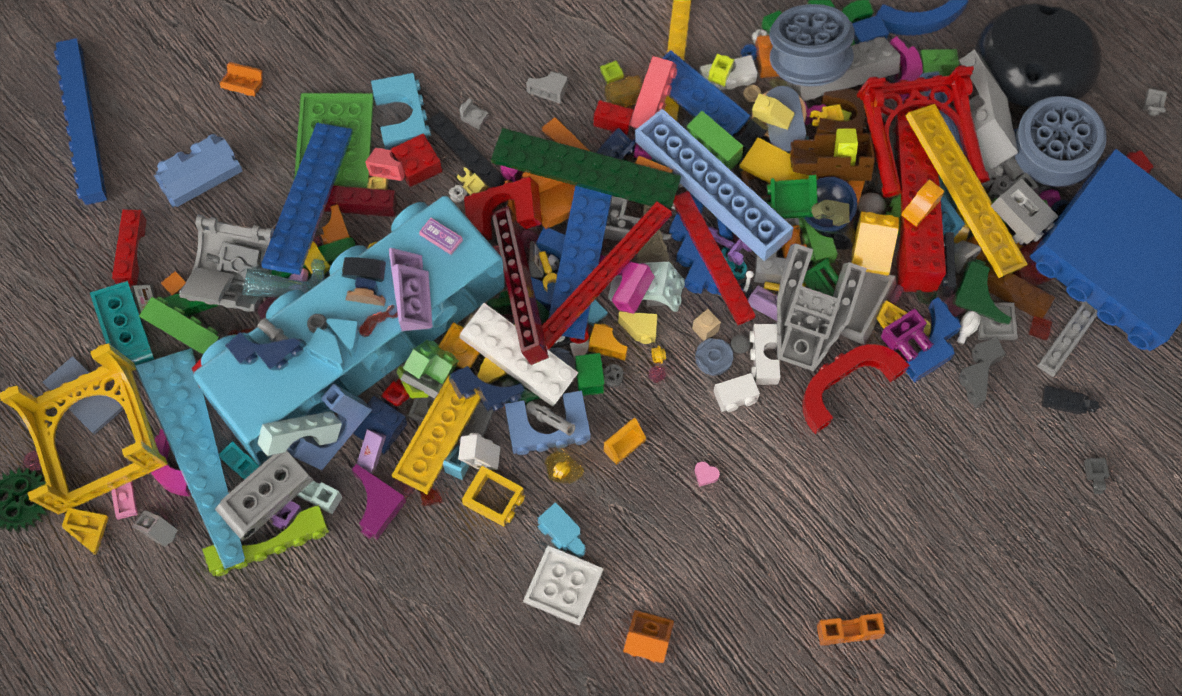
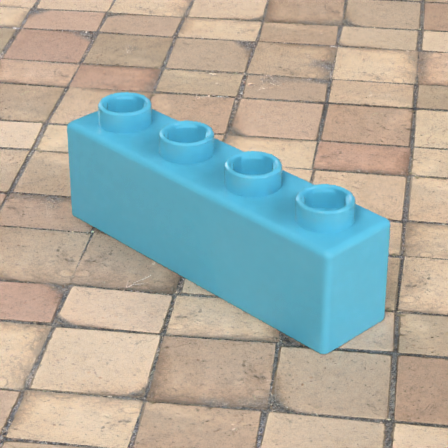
(458, 285)

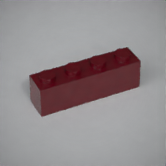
(363, 201)

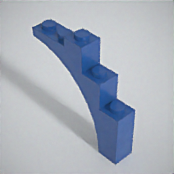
(688, 256)

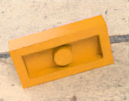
(624, 441)

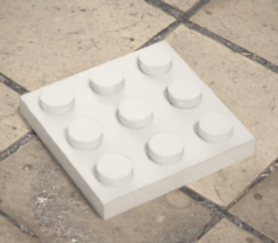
(563, 585)

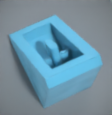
(346, 332)
(454, 466)

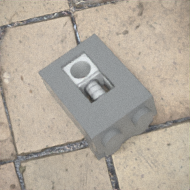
(1024, 212)

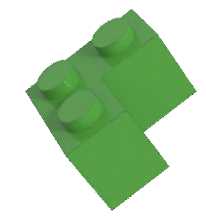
(939, 61)
(431, 360)

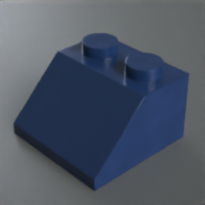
(382, 420)

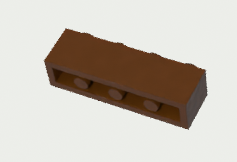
(1020, 292)

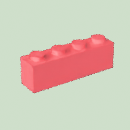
(654, 91)

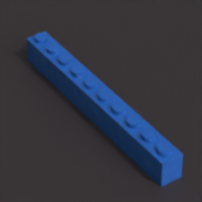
(81, 122)

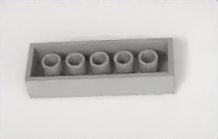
(870, 60)

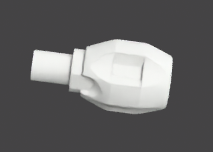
(968, 326)

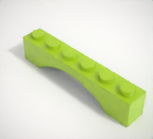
(306, 526)

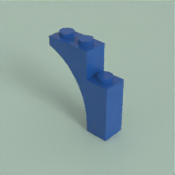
(943, 327)

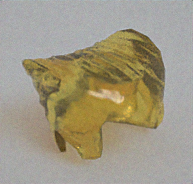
(560, 455)

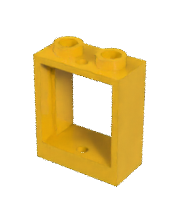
(472, 492)

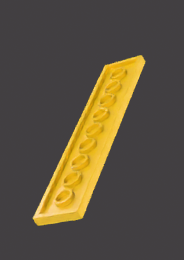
(966, 190)

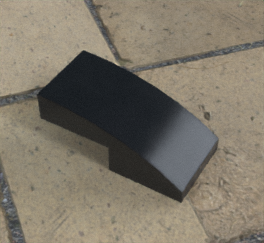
(363, 268)

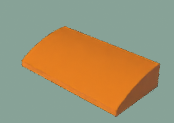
(556, 204)

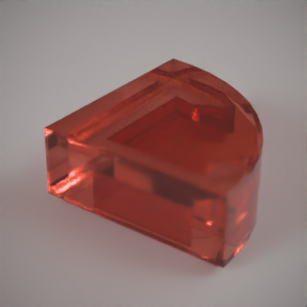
(431, 498)

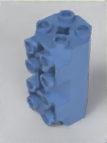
(193, 174)

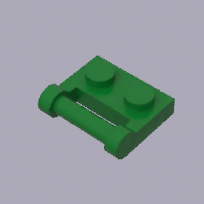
(816, 281)

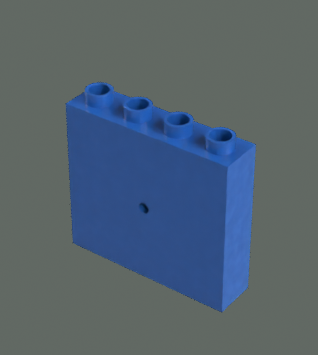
(1121, 251)

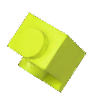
(720, 69)

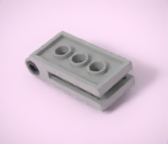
(235, 506)

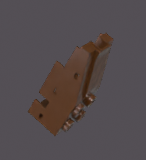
(822, 162)

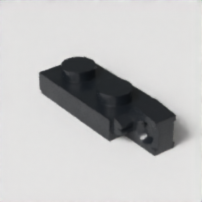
(1068, 401)

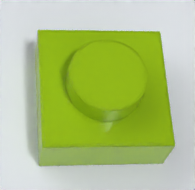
(611, 72)

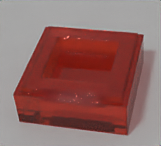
(1040, 328)

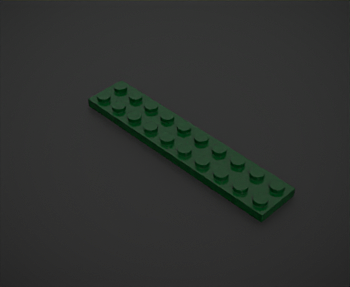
(585, 169)

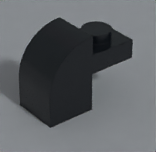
(754, 130)

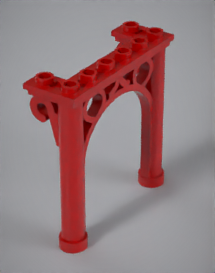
(955, 86)

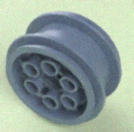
(811, 45)
(1060, 115)

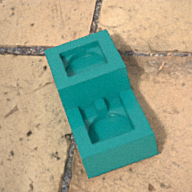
(238, 460)

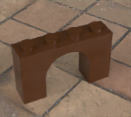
(849, 102)

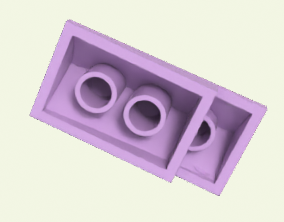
(411, 290)

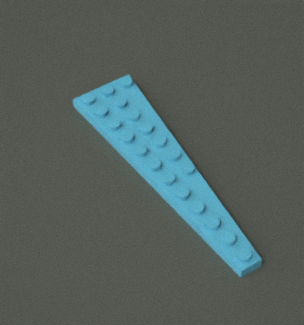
(189, 432)

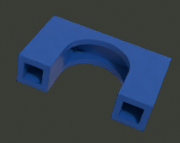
(551, 243)

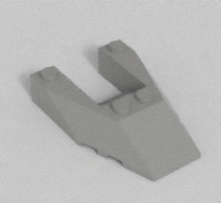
(990, 114)
(809, 319)

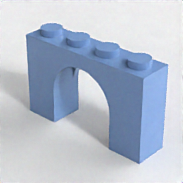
(350, 411)
(526, 439)

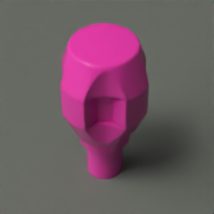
(1051, 196)

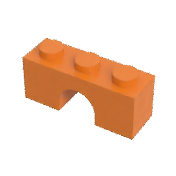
(860, 629)

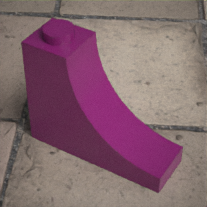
(382, 503)

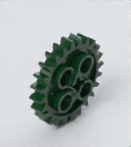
(26, 514)

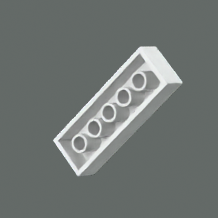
(499, 343)

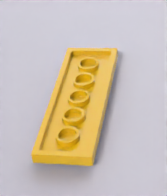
(435, 438)

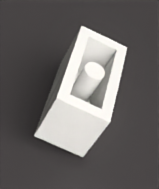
(736, 393)
(479, 452)

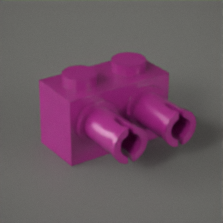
(904, 329)

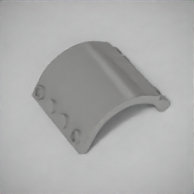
(210, 239)

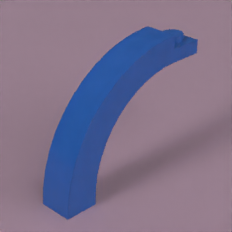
(921, 23)

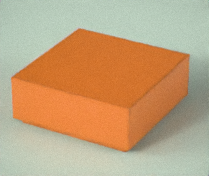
(173, 283)

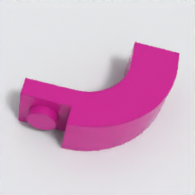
(909, 61)
(167, 477)

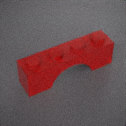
(130, 231)

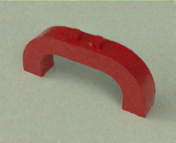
(871, 355)

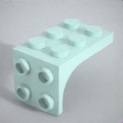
(664, 288)

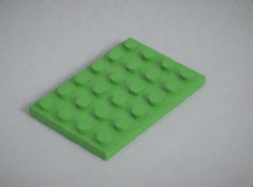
(345, 111)

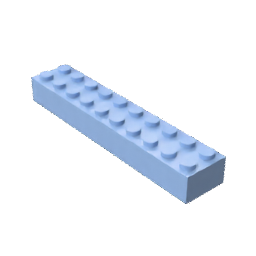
(714, 185)

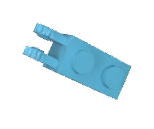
(562, 530)

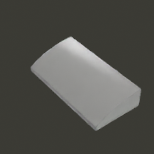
(872, 294)

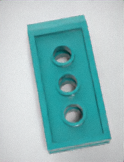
(121, 296)

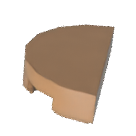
(365, 296)

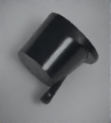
(844, 237)

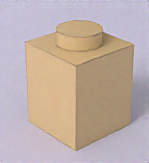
(706, 325)

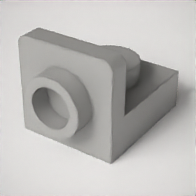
(472, 114)

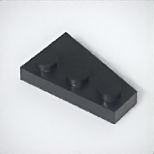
(949, 279)

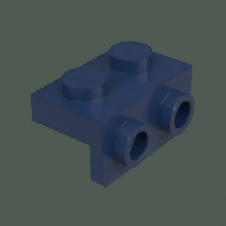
(617, 145)

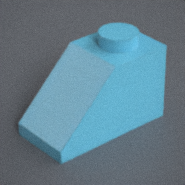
(325, 348)

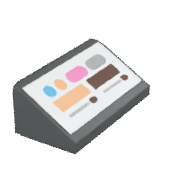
(535, 265)
(142, 294)

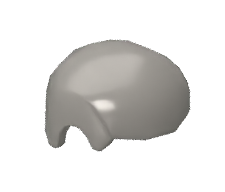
(872, 203)

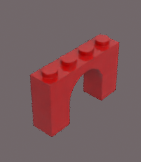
(527, 202)

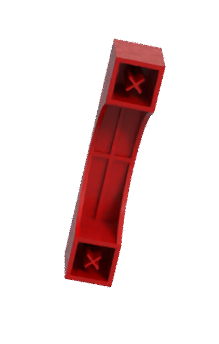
(920, 247)

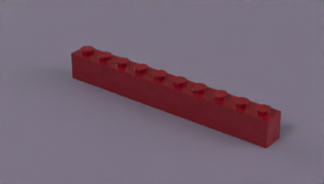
(520, 286)

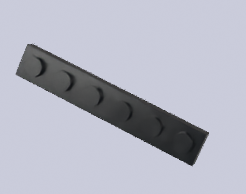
(465, 150)

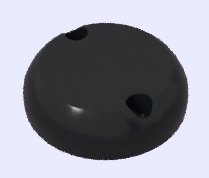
(1040, 53)

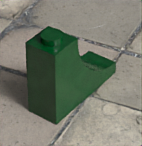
(974, 293)

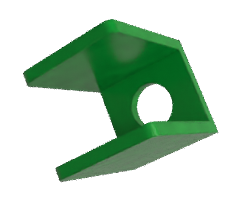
(590, 374)

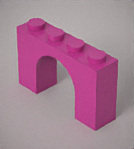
(633, 287)

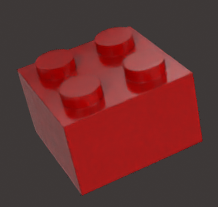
(417, 160)

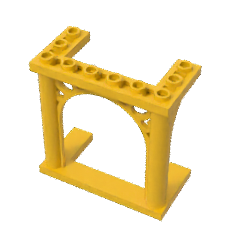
(143, 454)

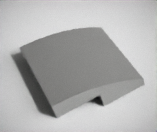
(207, 285)

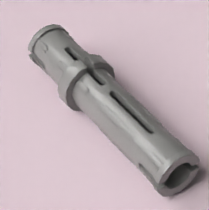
(545, 415)

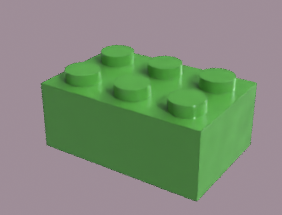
(716, 140)

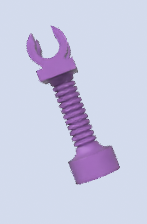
(733, 254)

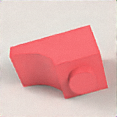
(382, 164)

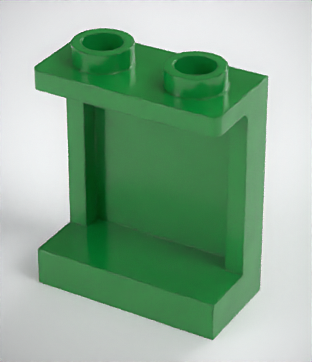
(793, 197)

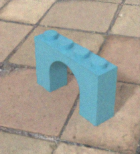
(401, 89)

